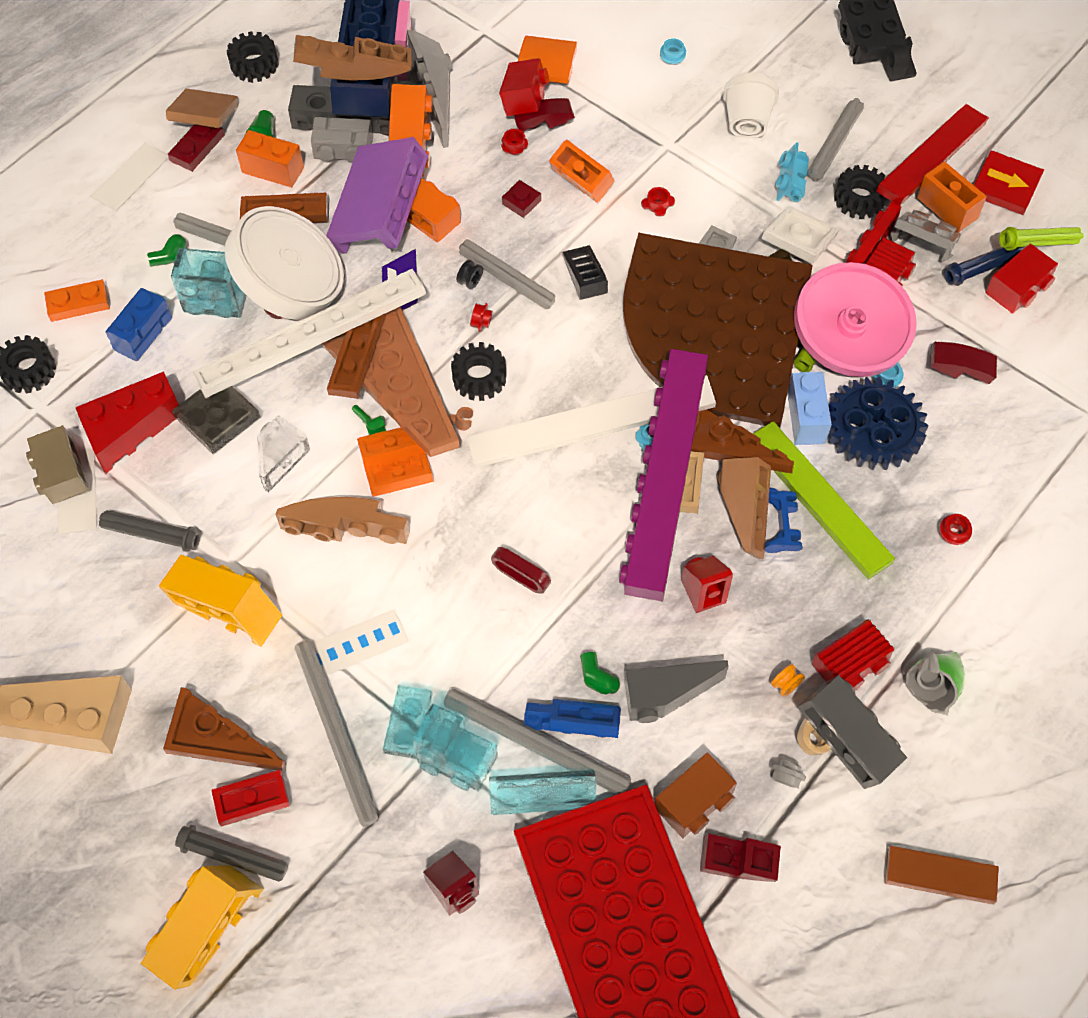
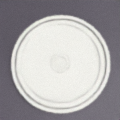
(283, 262)

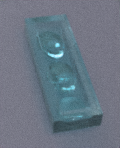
(542, 792)

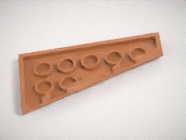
(404, 386)

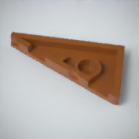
(724, 440)
(205, 734)

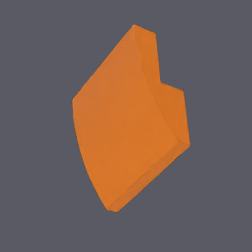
(555, 56)
(393, 462)

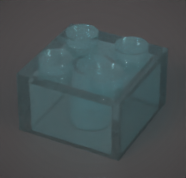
(206, 284)

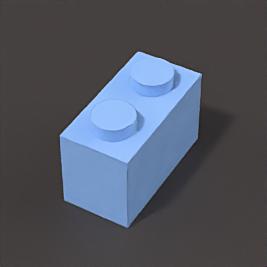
(809, 408)

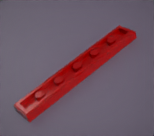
(934, 151)

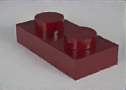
(195, 146)

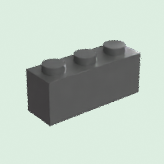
(852, 732)

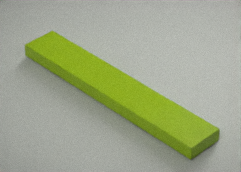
(828, 506)

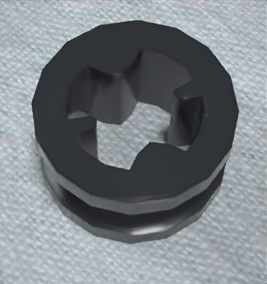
(469, 274)

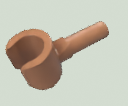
(461, 424)

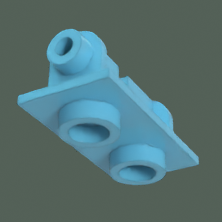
(792, 174)

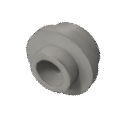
(788, 774)

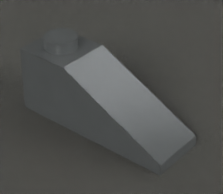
(661, 690)

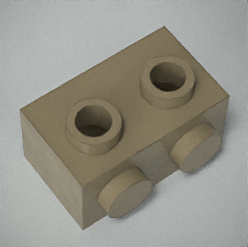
(56, 465)

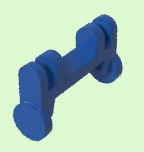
(786, 539)

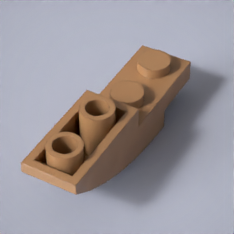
(362, 61)
(332, 516)

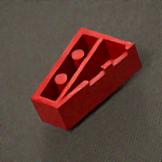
(127, 418)

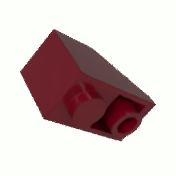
(452, 883)

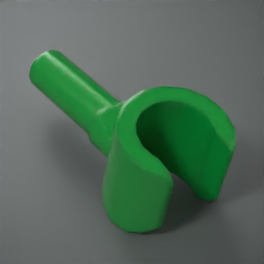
(372, 425)

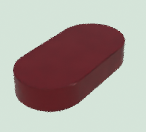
(520, 570)

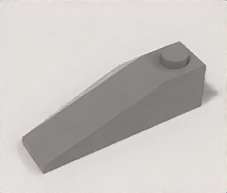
(432, 69)

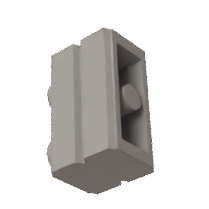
(339, 137)

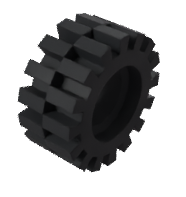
(254, 67)
(858, 203)
(478, 357)
(29, 377)

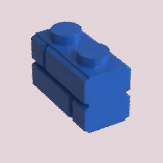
(138, 324)

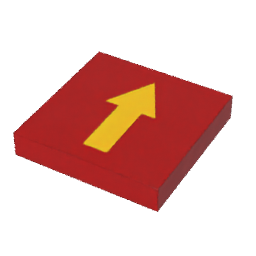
(1008, 182)

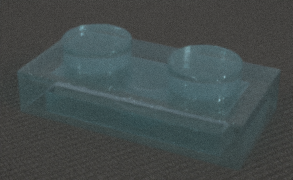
(406, 716)

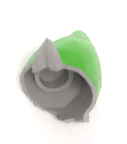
(937, 681)

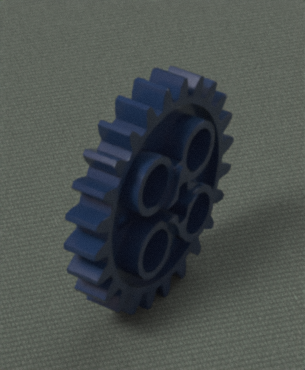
(877, 423)

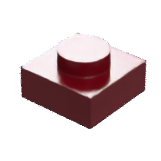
(521, 198)

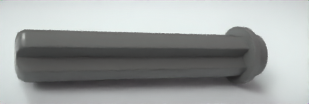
(150, 530)
(230, 853)

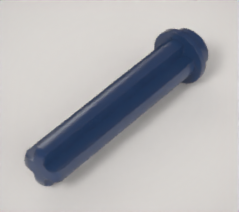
(957, 273)

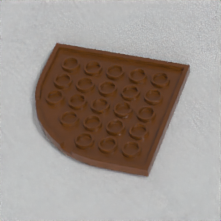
(721, 306)

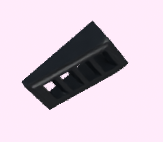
(590, 287)

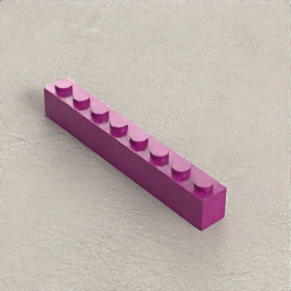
(665, 476)

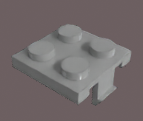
(919, 226)

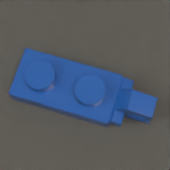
(574, 717)

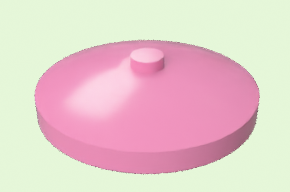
(855, 319)

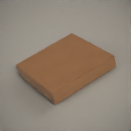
(201, 108)

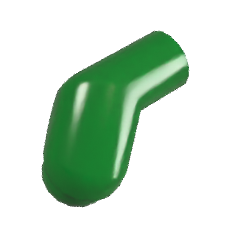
(169, 251)
(596, 678)

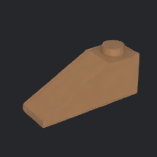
(746, 495)

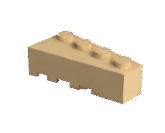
(66, 712)

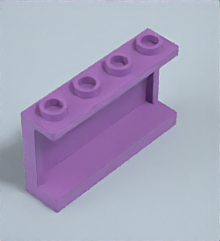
(378, 193)

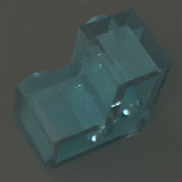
(449, 749)

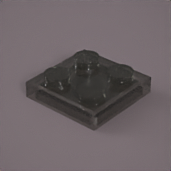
(216, 418)

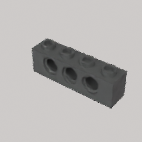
(315, 101)

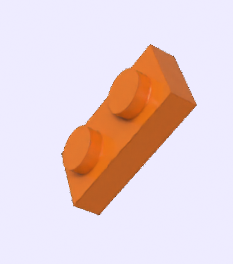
(76, 300)

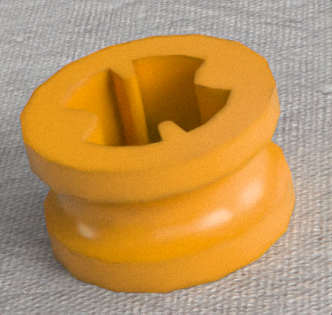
(788, 680)

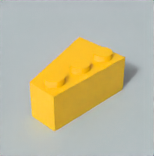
(221, 595)
(198, 923)

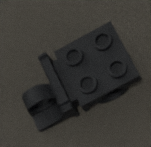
(875, 34)

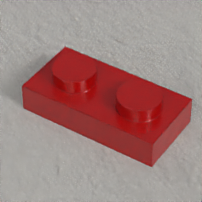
(250, 798)

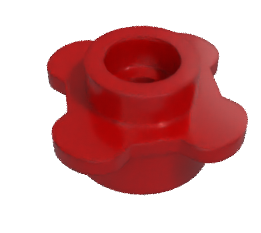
(658, 201)

